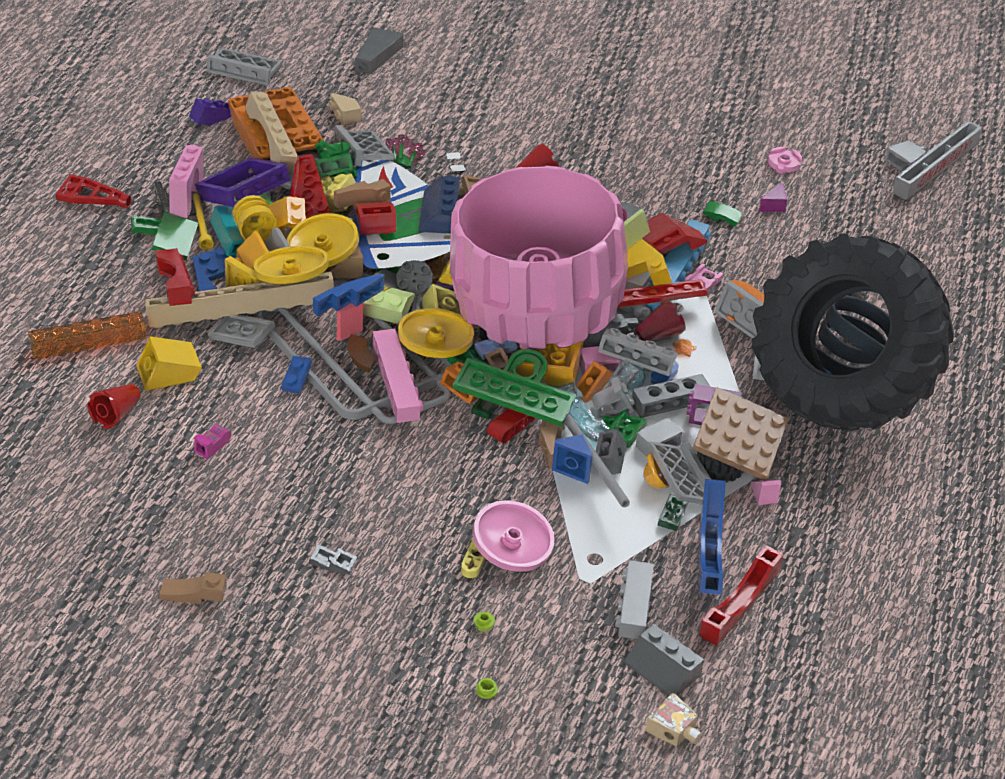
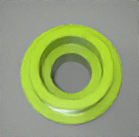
(484, 621)
(486, 683)

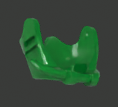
(331, 149)

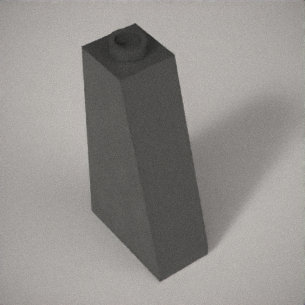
(377, 49)

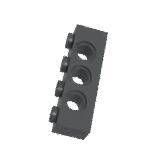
(666, 395)

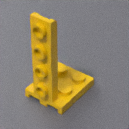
(238, 273)

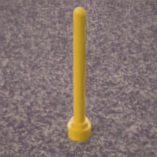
(205, 240)

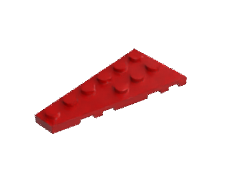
(308, 185)

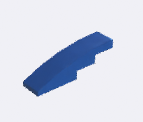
(350, 292)

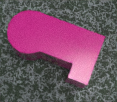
(212, 441)

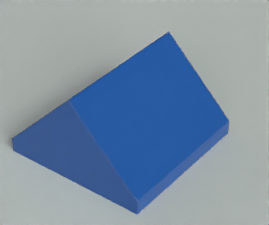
(573, 458)

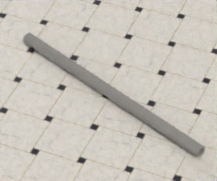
(599, 465)

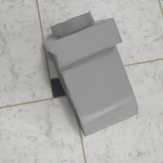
(613, 399)

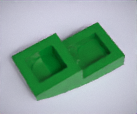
(718, 210)

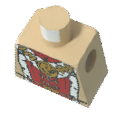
(673, 722)

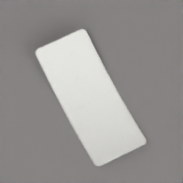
(455, 167)

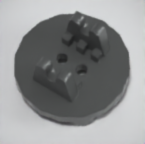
(406, 276)

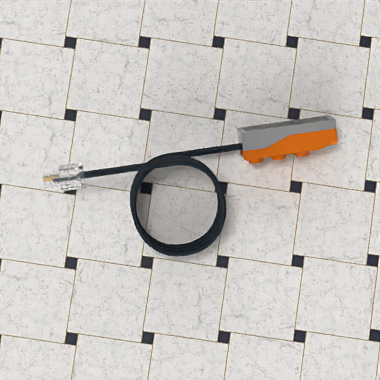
(741, 299)

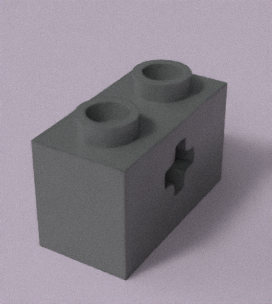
(611, 450)

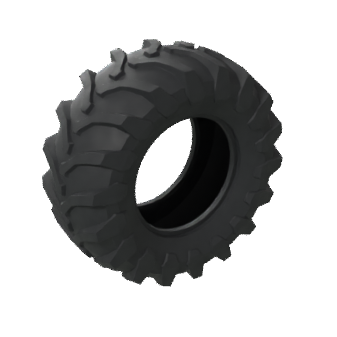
(906, 366)

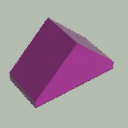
(774, 200)

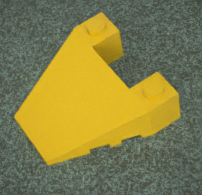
(645, 258)

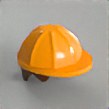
(654, 475)

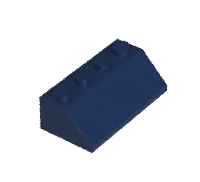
(438, 205)

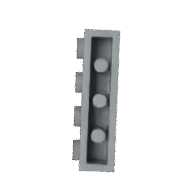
(638, 352)
(636, 599)

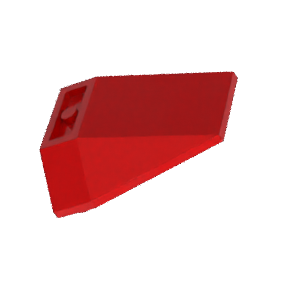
(669, 233)

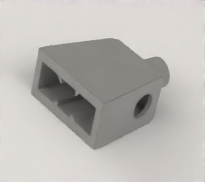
(904, 154)

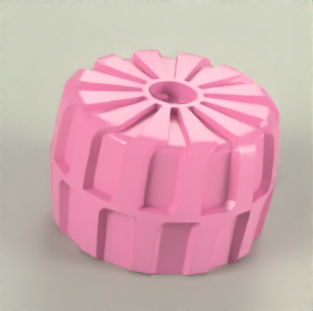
(538, 256)

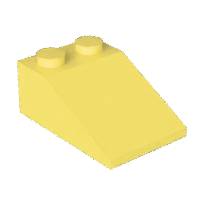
(441, 298)

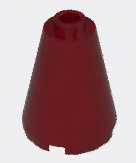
(661, 324)

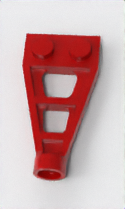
(74, 184)

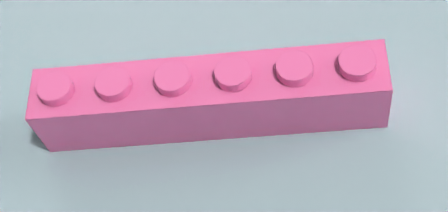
(397, 376)

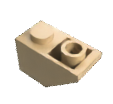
(345, 108)

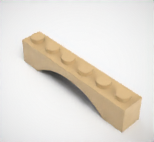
(281, 149)

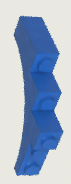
(710, 537)

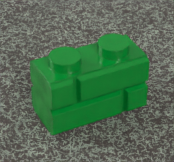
(334, 164)

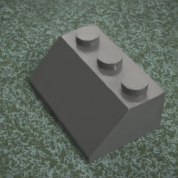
(664, 661)

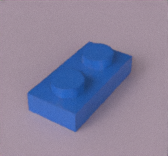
(296, 374)

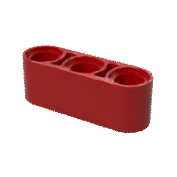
(508, 425)

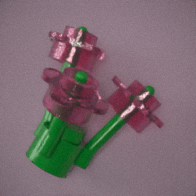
(397, 145)

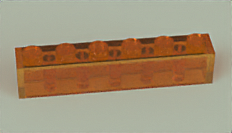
(87, 335)

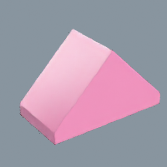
(766, 491)

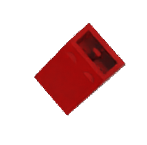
(375, 217)

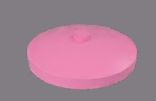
(513, 536)

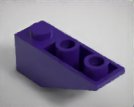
(209, 111)

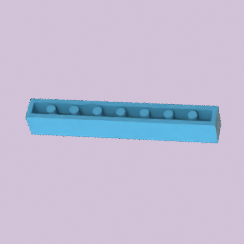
(681, 259)

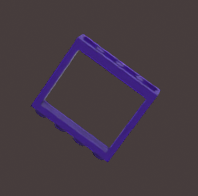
(268, 176)

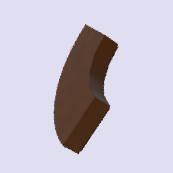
(360, 354)

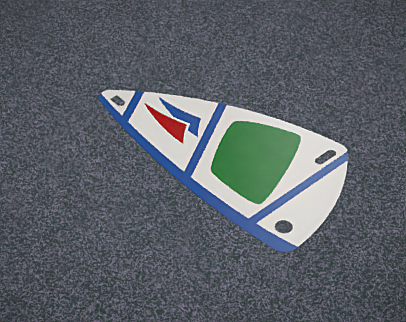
(407, 241)

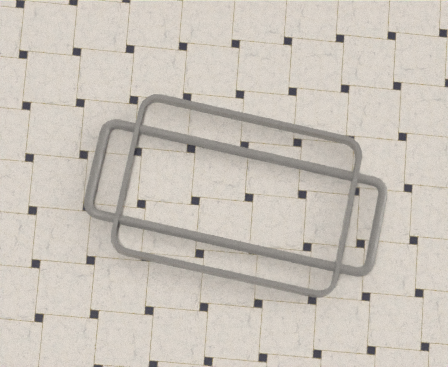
(371, 407)

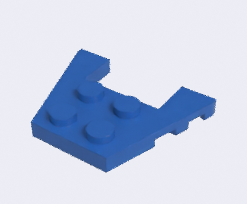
(209, 267)

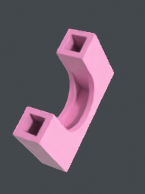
(183, 179)

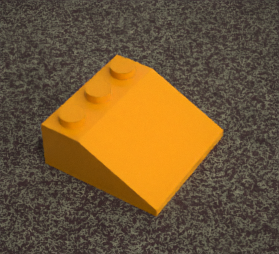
(561, 364)

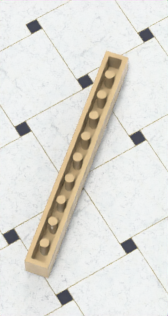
(237, 300)

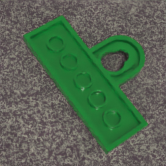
(515, 391)

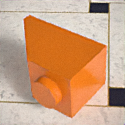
(593, 380)

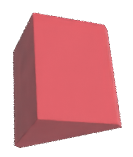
(349, 321)

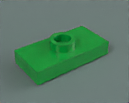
(145, 225)

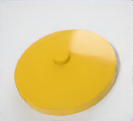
(329, 232)
(291, 264)
(435, 333)

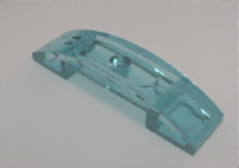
(582, 415)

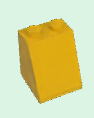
(167, 363)

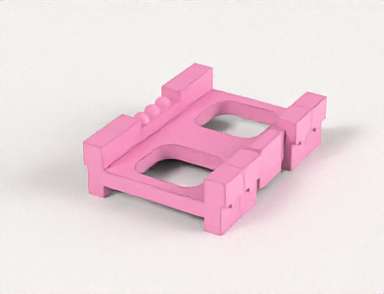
(709, 283)

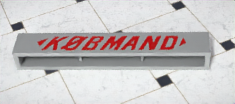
(937, 160)

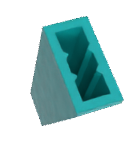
(226, 229)

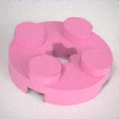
(784, 160)

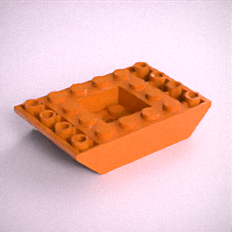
(293, 118)

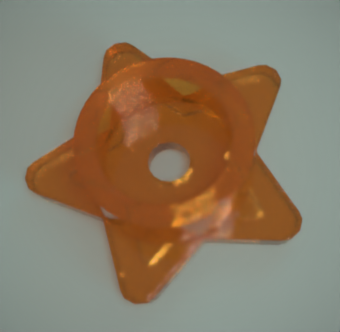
(684, 347)

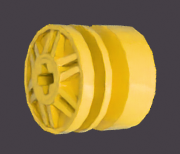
(252, 215)

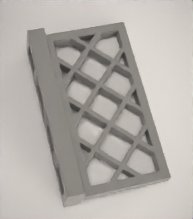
(236, 66)
(363, 145)
(686, 464)

